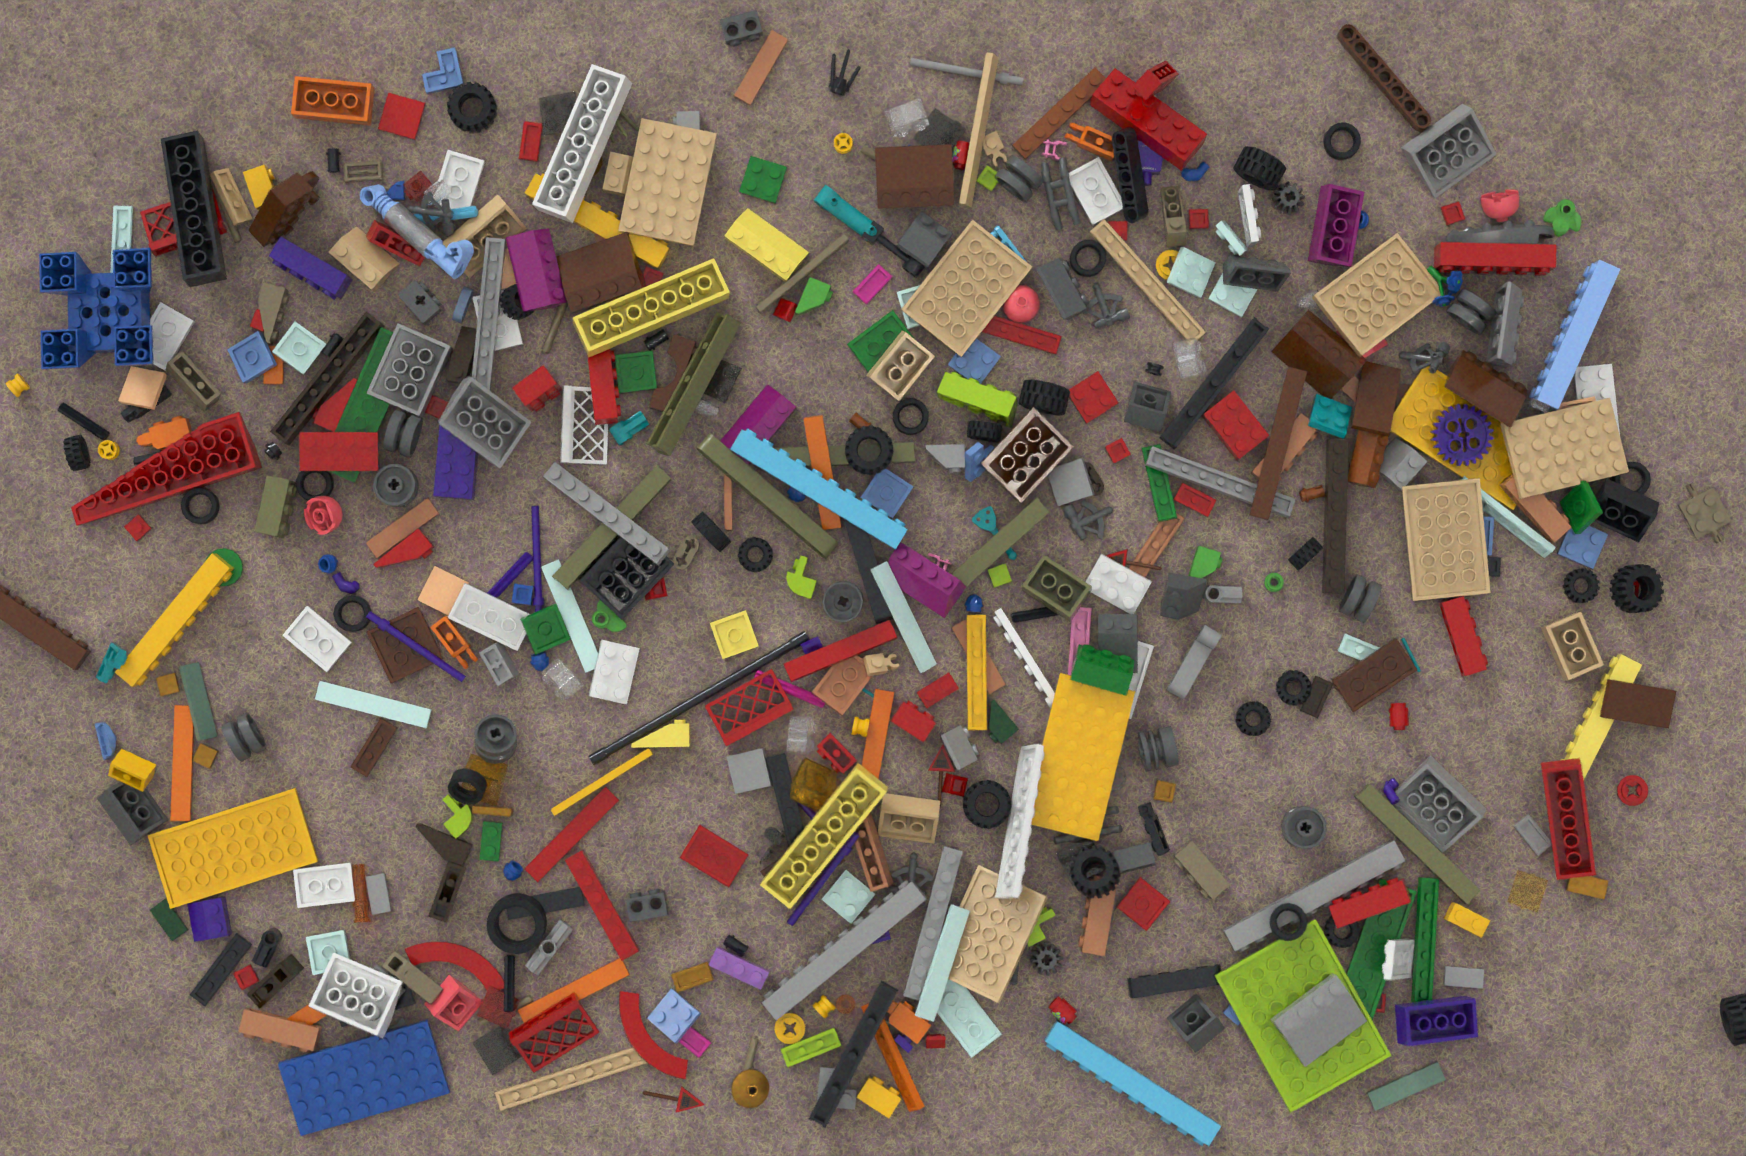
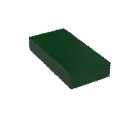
(169, 920)

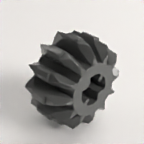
(1292, 204)
(1041, 955)

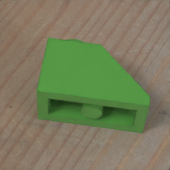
(814, 296)
(1205, 562)

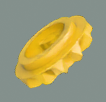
(1164, 259)
(789, 1038)

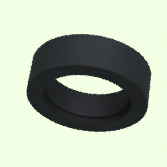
(512, 946)

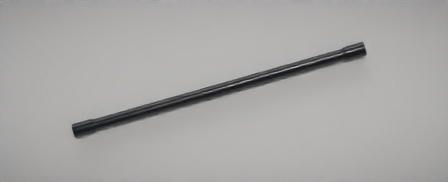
(605, 752)

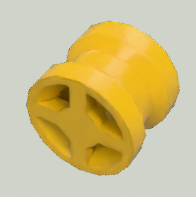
(842, 140)
(17, 385)
(105, 448)
(860, 726)
(824, 1006)

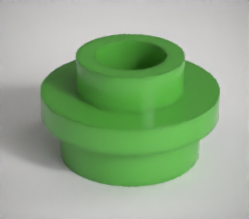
(1280, 582)

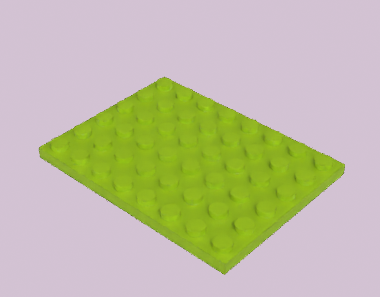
(1272, 981)

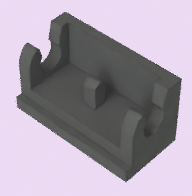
(1134, 857)

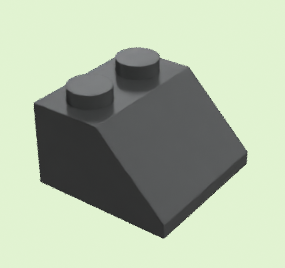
(924, 239)
(1147, 406)
(1181, 596)
(1196, 1023)

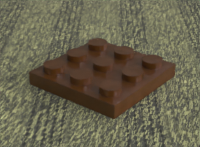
(395, 656)

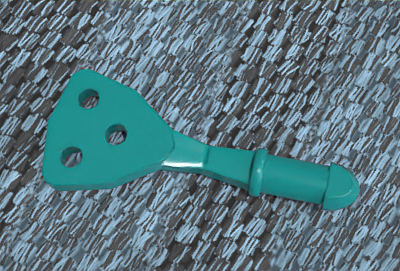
(991, 526)

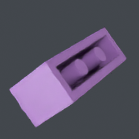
(739, 967)

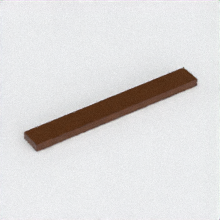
(1278, 443)

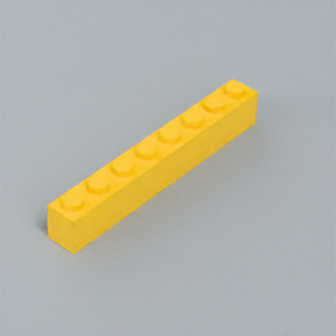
(607, 225)
(174, 620)

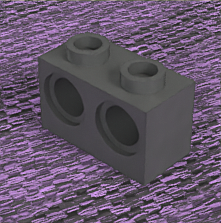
(740, 22)
(648, 910)

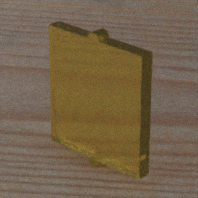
(1527, 891)

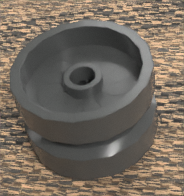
(1019, 178)
(1471, 312)
(402, 433)
(385, 481)
(1360, 598)
(243, 737)
(495, 739)
(1314, 831)

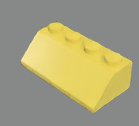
(766, 245)

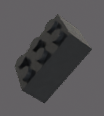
(1625, 510)

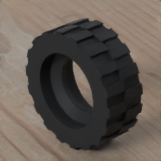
(711, 531)

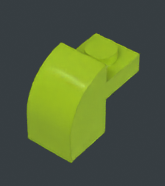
(797, 582)
(461, 819)
(1037, 934)

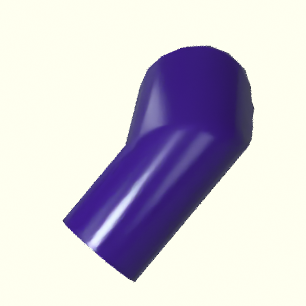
(345, 586)
(1389, 790)

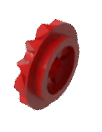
(1641, 789)

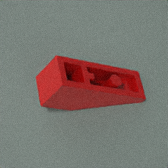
(391, 241)
(331, 411)
(410, 549)

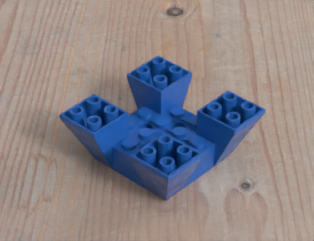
(129, 288)

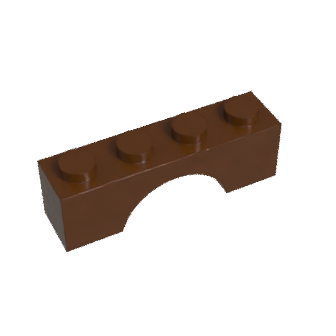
(681, 351)

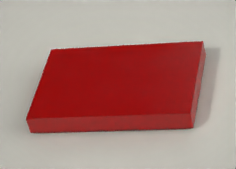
(714, 856)

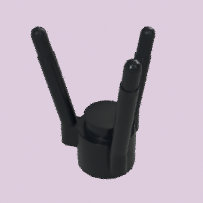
(839, 84)

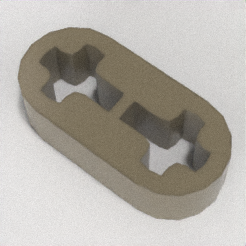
(690, 555)

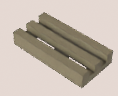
(366, 178)

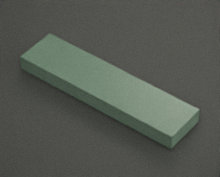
(198, 701)
(1406, 1086)

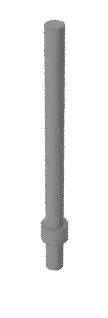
(1004, 78)

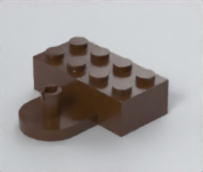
(283, 207)

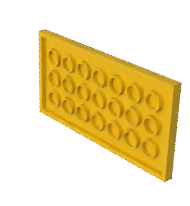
(1414, 421)
(1080, 757)
(232, 848)

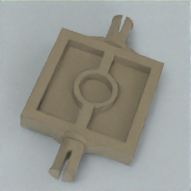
(1704, 513)

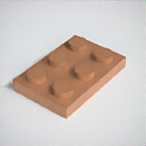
(842, 684)

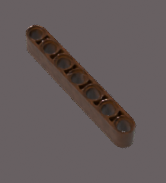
(1382, 68)

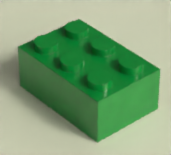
(1102, 669)

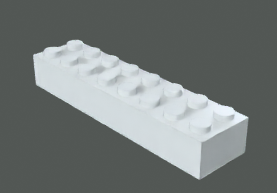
(582, 143)

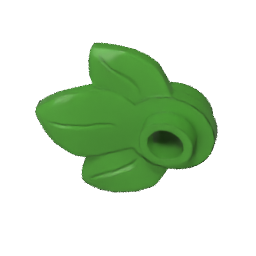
(1561, 220)
(612, 621)

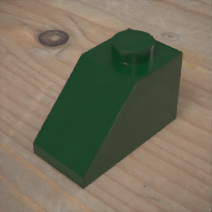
(1000, 724)

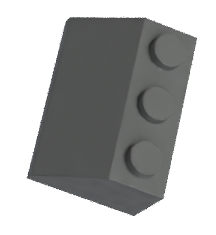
(1254, 273)
(1063, 288)
(132, 811)

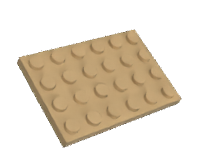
(667, 182)
(966, 288)
(1377, 295)
(1564, 448)
(1446, 539)
(993, 935)

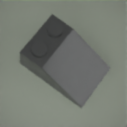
(1119, 635)

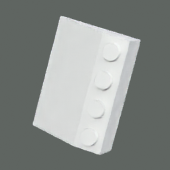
(357, 995)

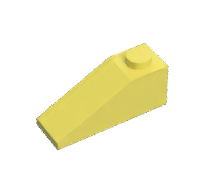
(669, 736)

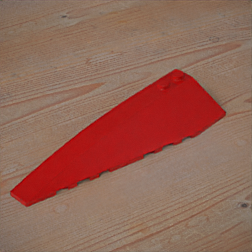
(199, 459)

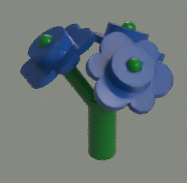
(1454, 281)

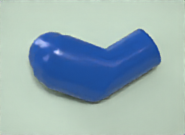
(1195, 174)

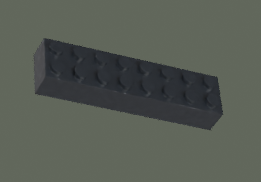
(193, 209)

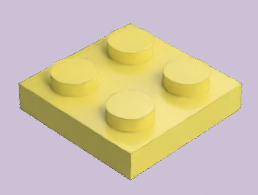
(734, 634)

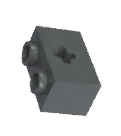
(425, 312)

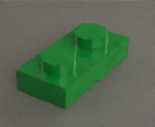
(491, 841)

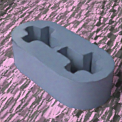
(462, 304)

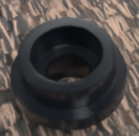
(273, 451)

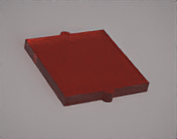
(493, 1008)

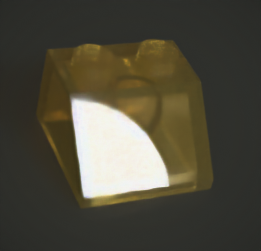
(493, 774)
(813, 784)

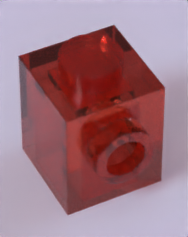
(416, 186)

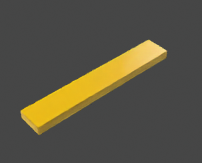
(976, 672)
(601, 782)

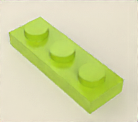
(811, 1047)

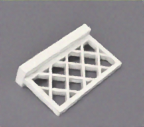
(567, 430)

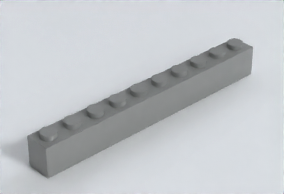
(1316, 894)
(842, 951)

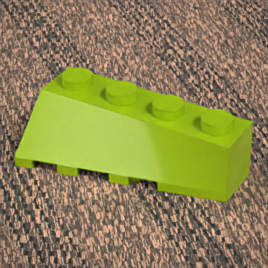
(978, 397)

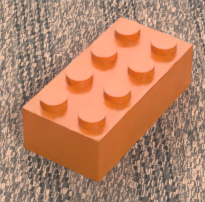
(332, 100)

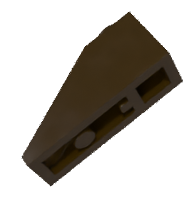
(462, 356)
(447, 846)
(447, 892)
(275, 980)

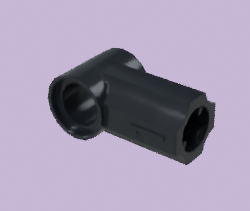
(266, 948)

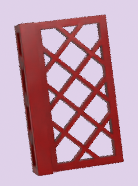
(169, 243)
(757, 722)
(545, 1019)

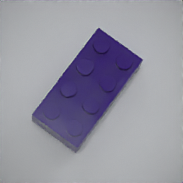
(311, 268)
(454, 468)
(1436, 1020)

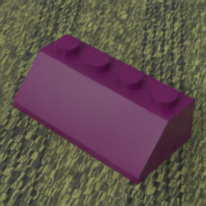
(1336, 226)
(536, 270)
(763, 417)
(925, 580)

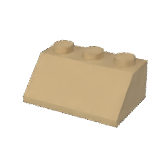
(364, 258)
(908, 818)

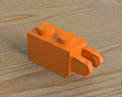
(1092, 141)
(164, 433)
(453, 640)
(904, 1020)

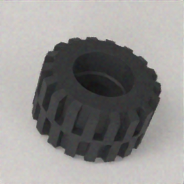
(472, 123)
(1259, 168)
(1044, 397)
(881, 438)
(1623, 588)
(999, 792)
(1089, 857)
(1734, 1018)

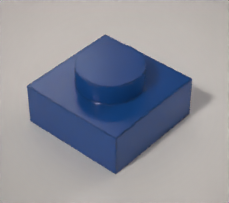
(522, 594)

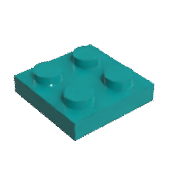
(1330, 416)

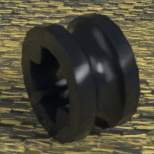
(1154, 369)

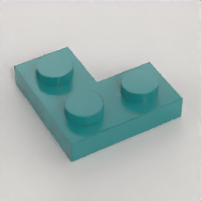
(113, 659)

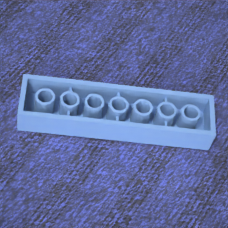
(1575, 334)

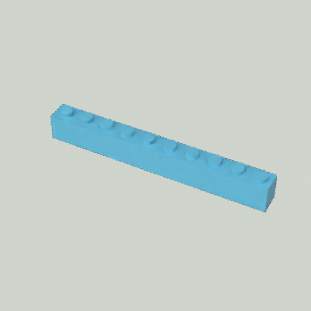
(818, 489)
(1133, 1083)

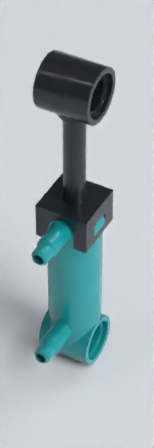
(865, 227)

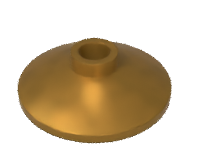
(742, 1084)

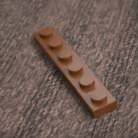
(1059, 114)

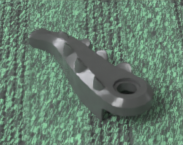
(1506, 233)

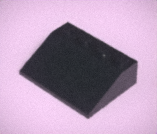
(623, 576)

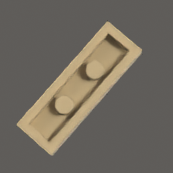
(231, 196)

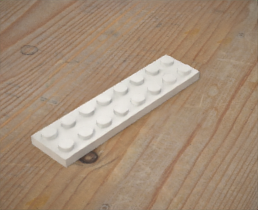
(1019, 822)

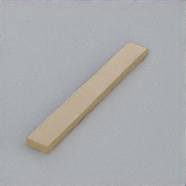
(978, 130)
(1146, 281)
(568, 1078)

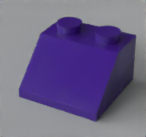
(209, 919)

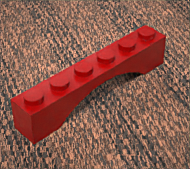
(602, 905)

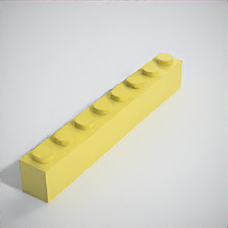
(1595, 728)

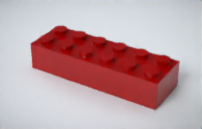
(1152, 120)
(1495, 257)
(1568, 818)

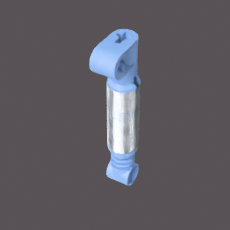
(417, 233)

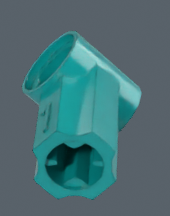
(626, 429)

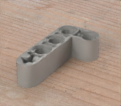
(1193, 661)

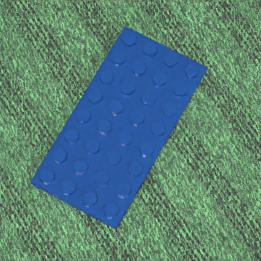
(364, 1077)

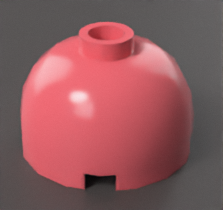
(1500, 205)
(1022, 304)
(323, 514)

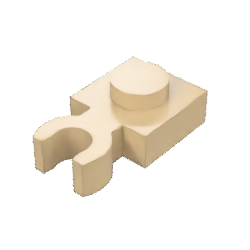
(992, 146)
(877, 664)

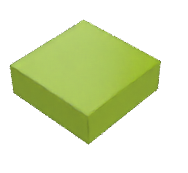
(987, 178)
(999, 575)

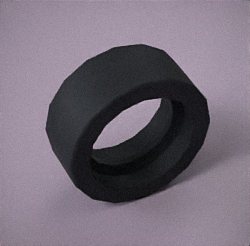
(1342, 155)
(1085, 272)
(910, 402)
(1644, 473)
(300, 484)
(186, 501)
(338, 610)
(463, 795)
(1288, 907)

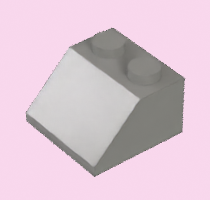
(949, 457)
(1400, 464)
(959, 747)

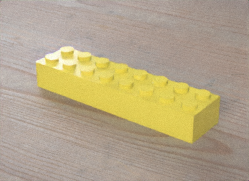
(651, 307)
(824, 836)

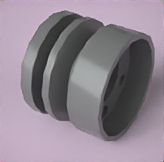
(838, 611)
(1158, 748)

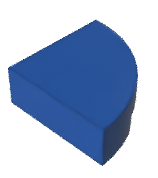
(396, 191)

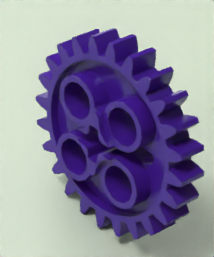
(1479, 432)

